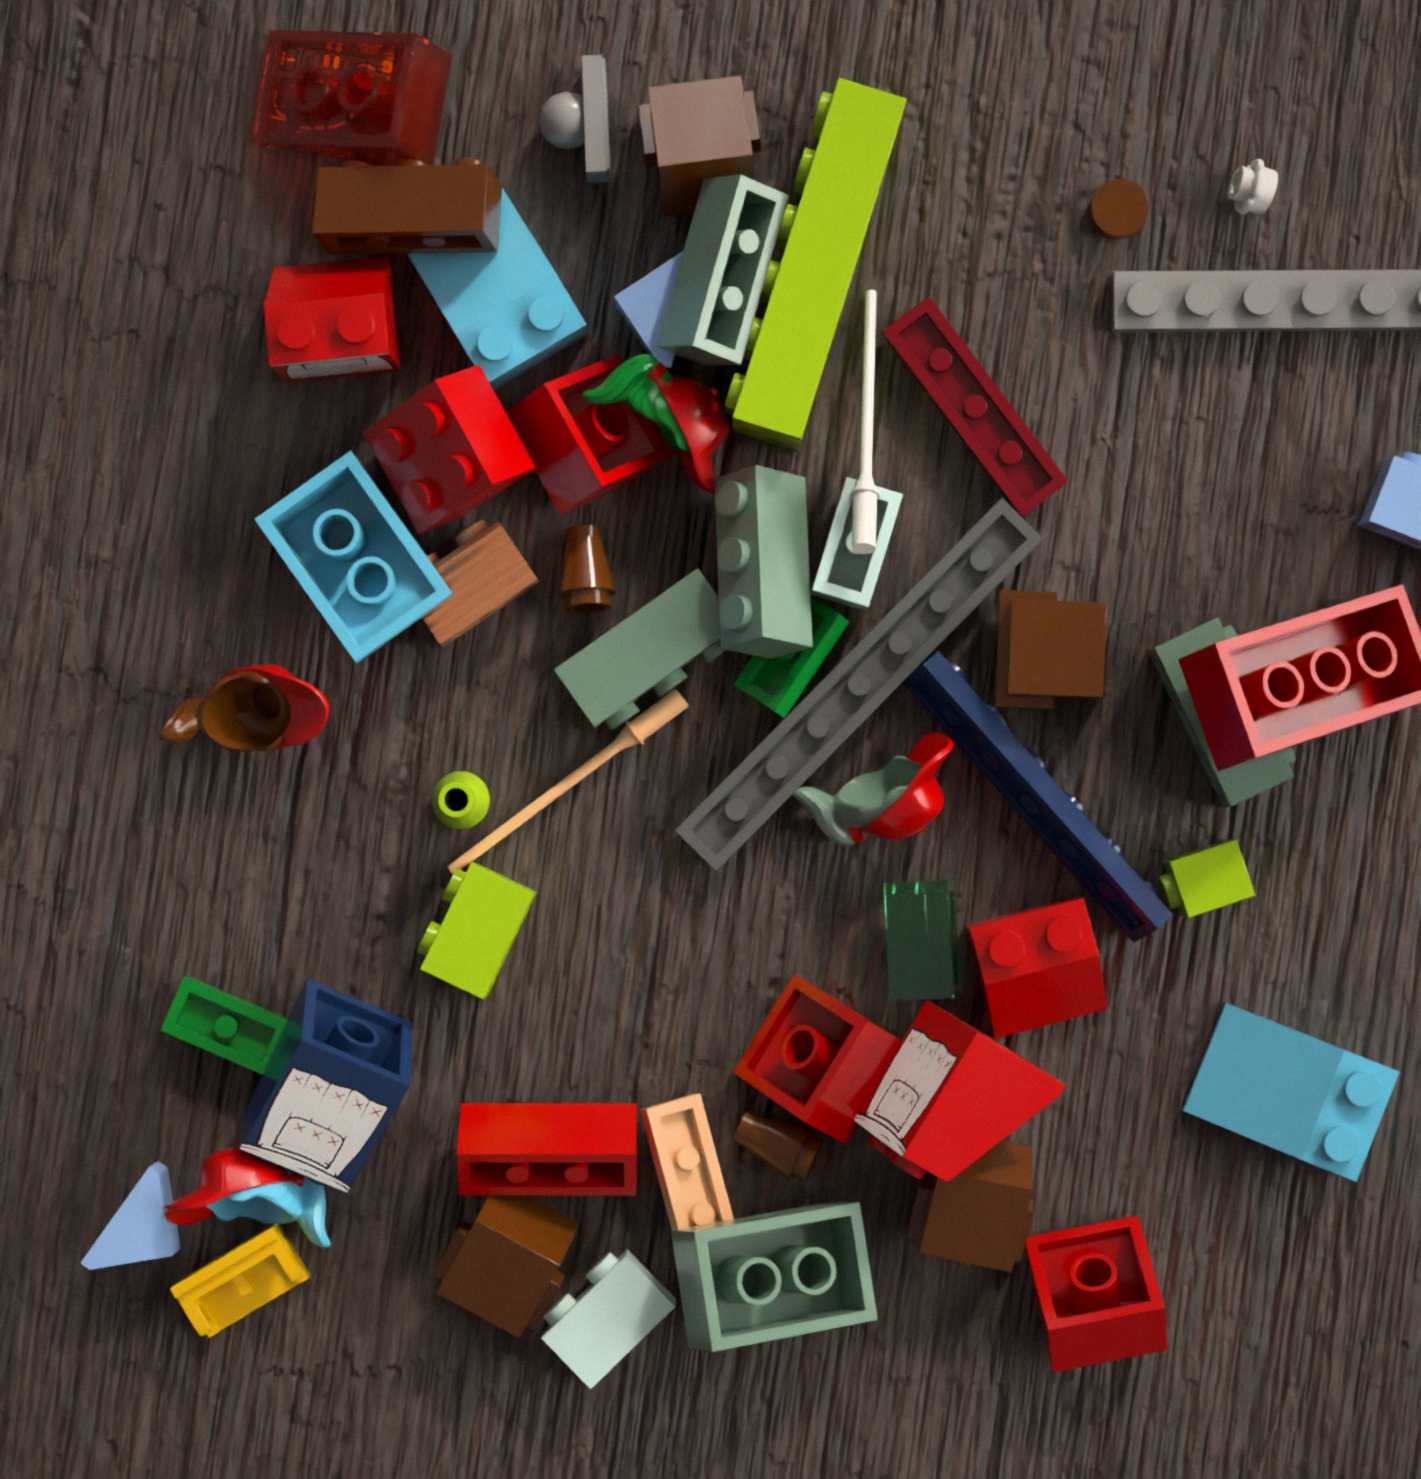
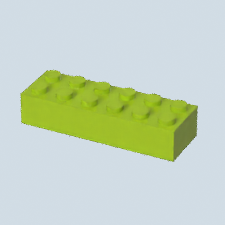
(818, 263)

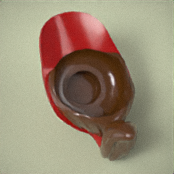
(252, 710)

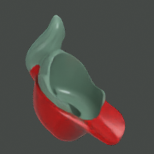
(884, 802)

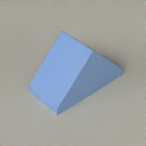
(645, 307)
(139, 1226)

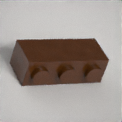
(407, 208)

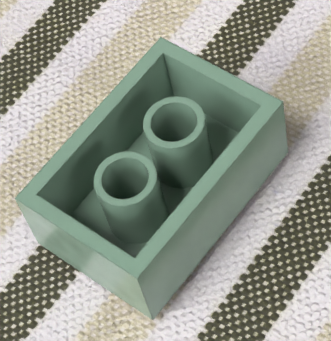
(774, 1275)

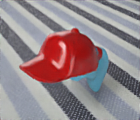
(241, 1186)

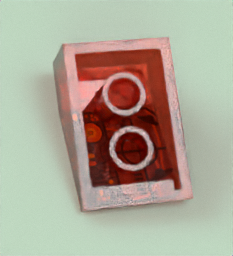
(352, 95)

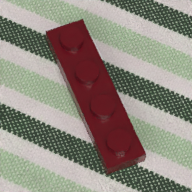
(974, 407)

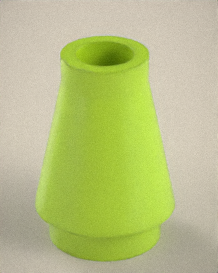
(477, 803)

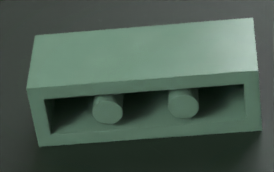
(722, 270)
(763, 562)
(645, 652)
(1237, 782)

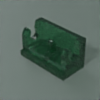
(922, 940)

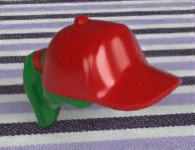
(679, 405)

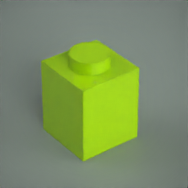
(1206, 879)

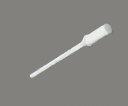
(865, 493)

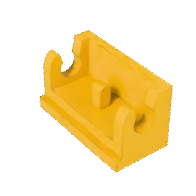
(240, 1281)

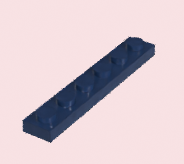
(1037, 798)

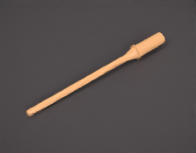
(632, 734)

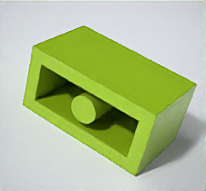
(476, 929)

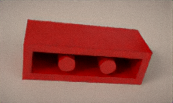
(548, 1149)

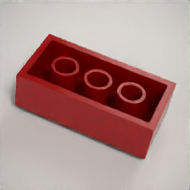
(1306, 677)

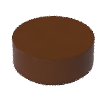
(1119, 209)

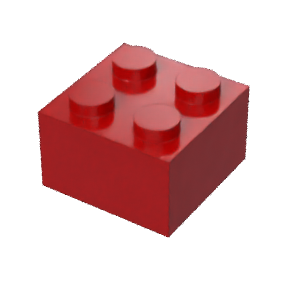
(449, 449)

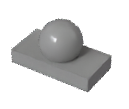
(574, 119)

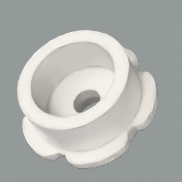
(1253, 188)

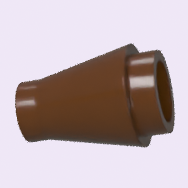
(585, 572)
(780, 1144)

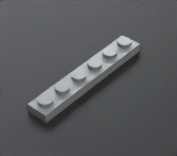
(1266, 300)

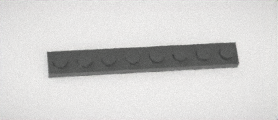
(859, 684)

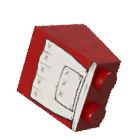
(332, 320)
(950, 1096)

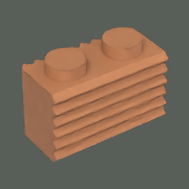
(482, 576)

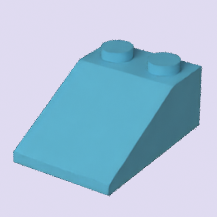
(503, 303)
(354, 556)
(1290, 1091)

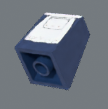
(329, 1087)

